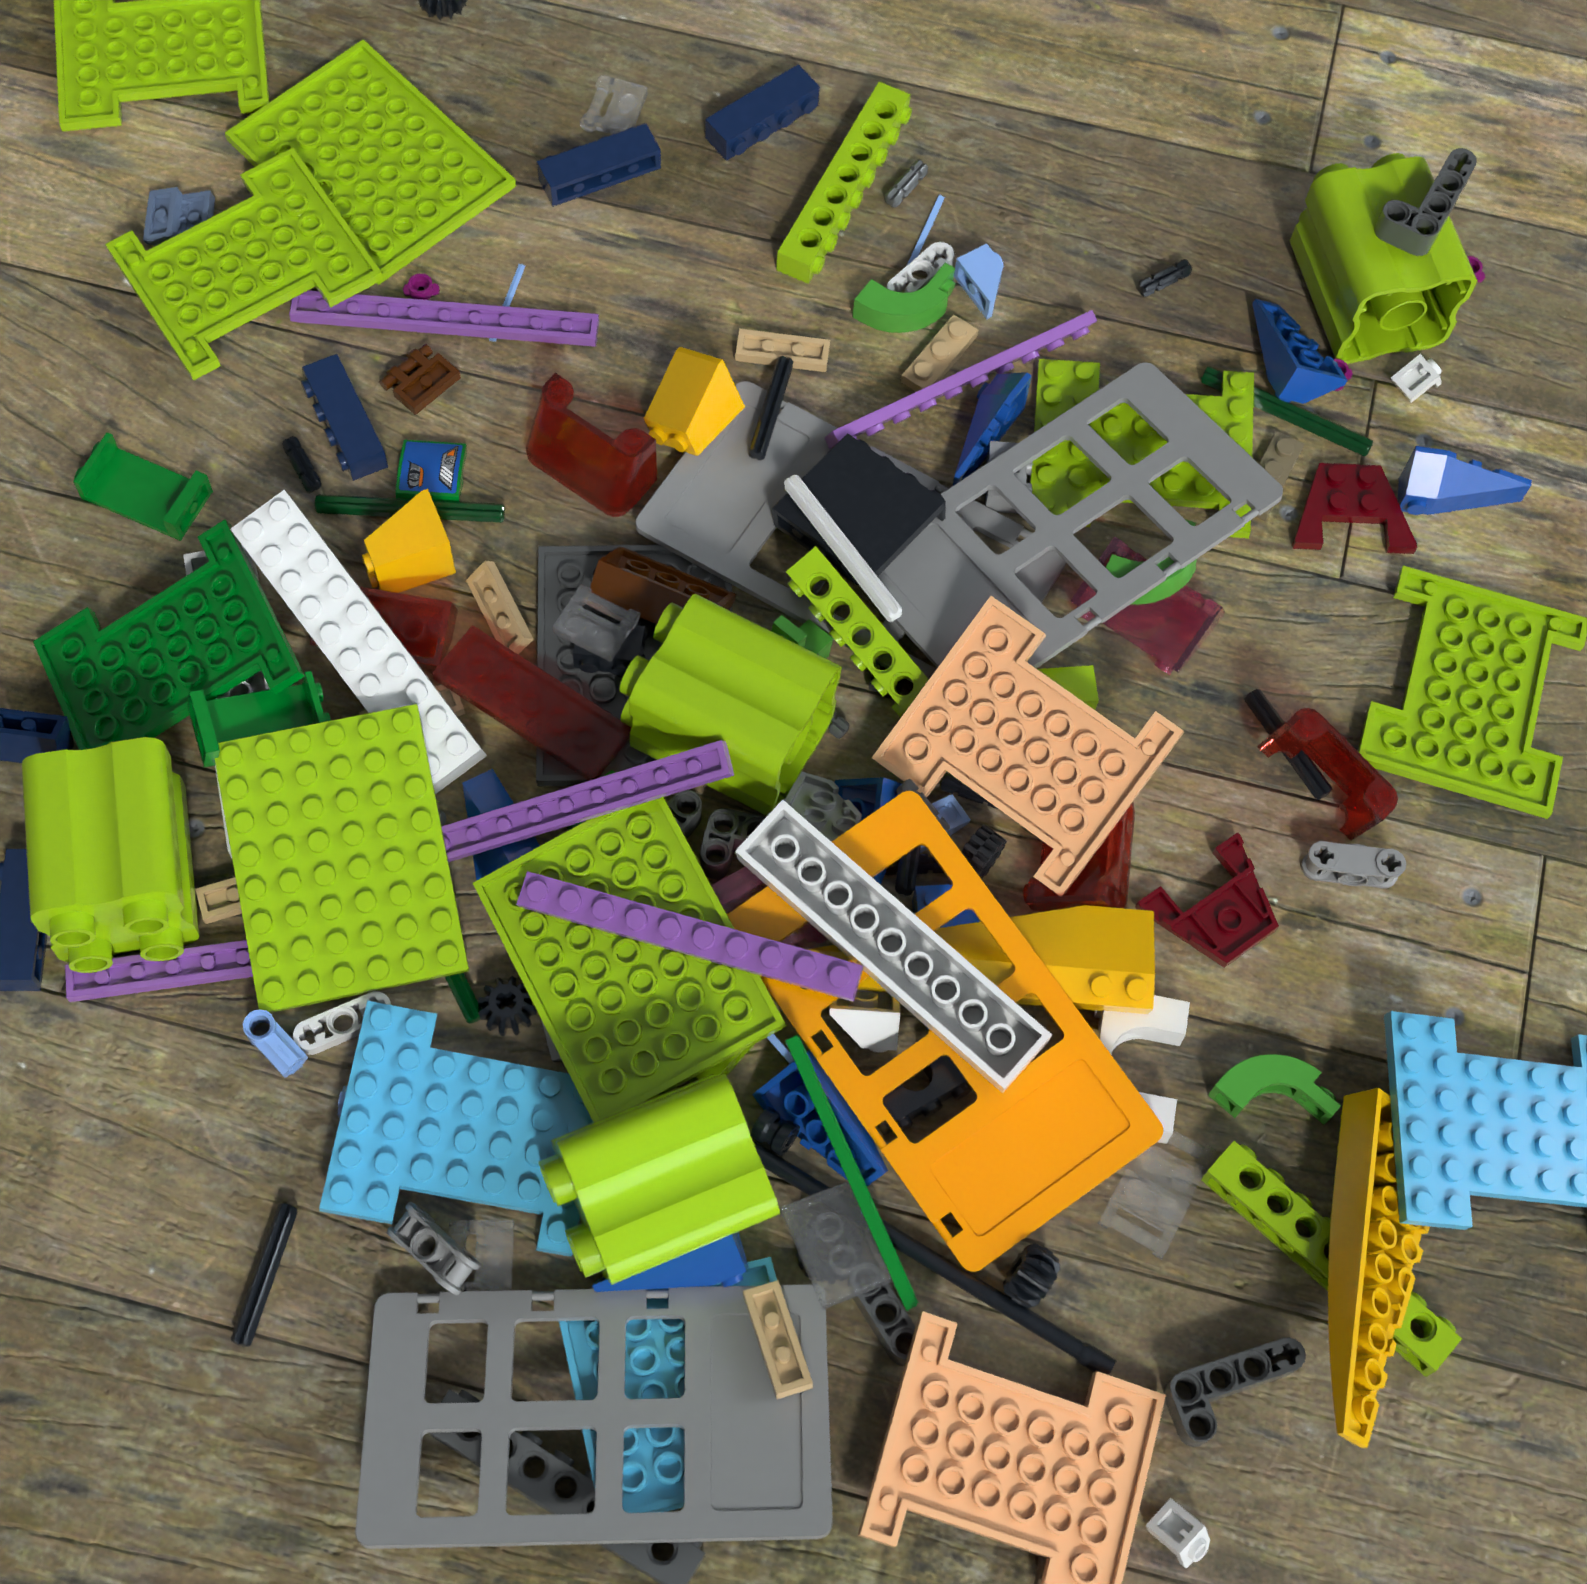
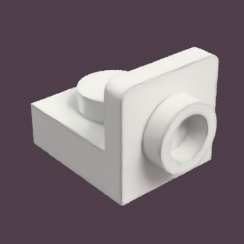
(1417, 377)
(1180, 1533)

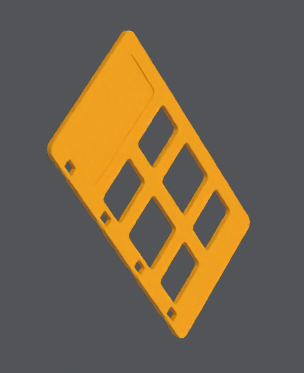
(1010, 1154)

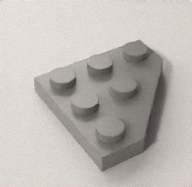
(822, 806)

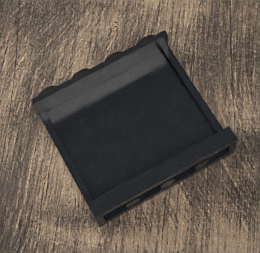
(869, 502)

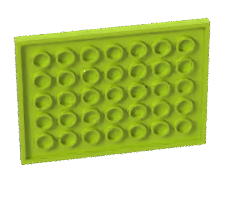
(379, 154)
(339, 859)
(618, 1008)

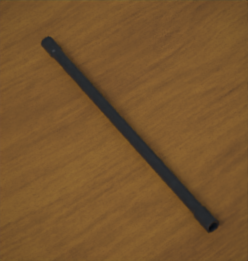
(1083, 1352)

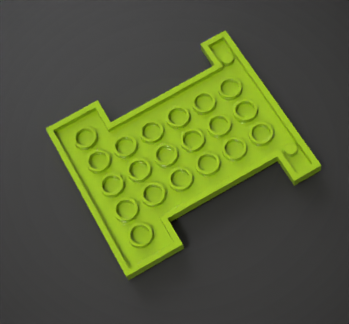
(155, 52)
(246, 261)
(1068, 476)
(1473, 695)

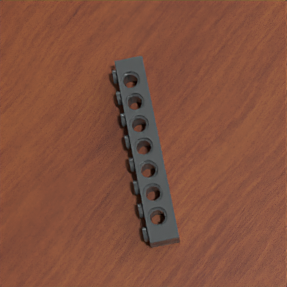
(542, 1491)

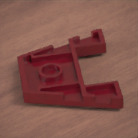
(1353, 496)
(1226, 920)

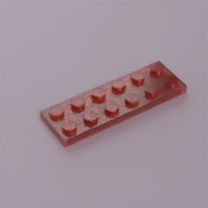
(532, 703)

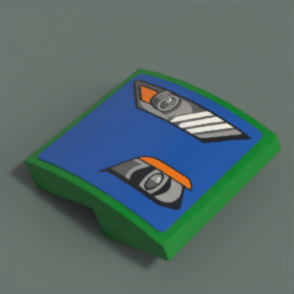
(431, 467)

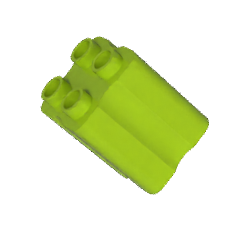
(1364, 289)
(734, 685)
(109, 853)
(659, 1179)

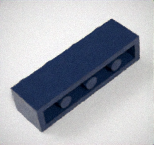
(762, 112)
(599, 164)
(344, 416)
(32, 733)
(20, 941)

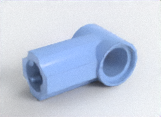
(275, 1044)

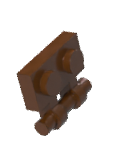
(423, 385)

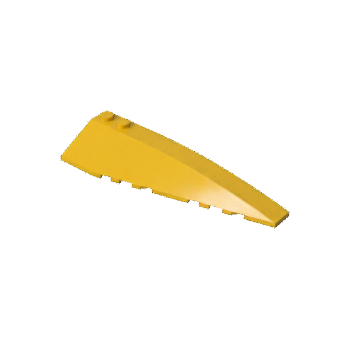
(1093, 952)
(1367, 1262)

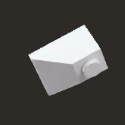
(869, 1019)

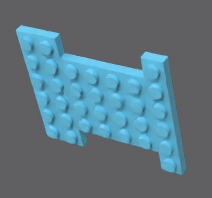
(1481, 1124)
(447, 1127)

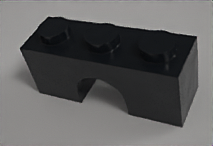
(907, 1104)

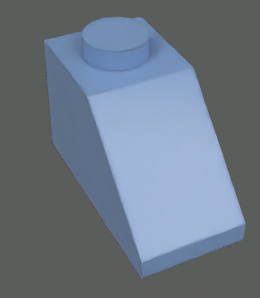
(980, 277)

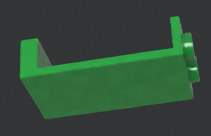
(141, 489)
(253, 714)

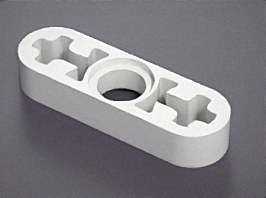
(924, 263)
(314, 1023)

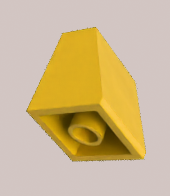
(692, 402)
(409, 548)

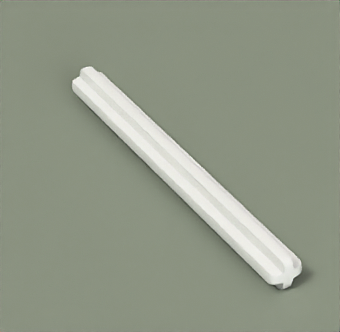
(843, 548)

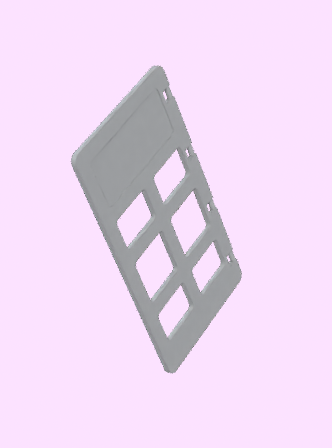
(721, 514)
(952, 573)
(749, 1459)

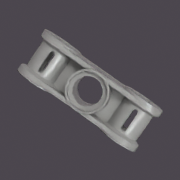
(1353, 864)
(448, 1261)

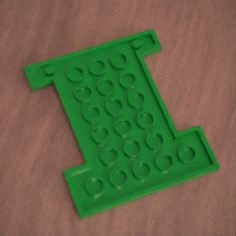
(188, 638)

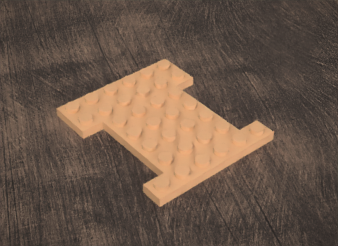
(1024, 743)
(1015, 1461)

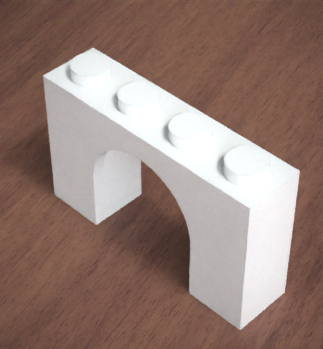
(1163, 1024)

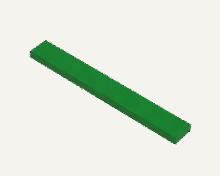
(852, 1173)

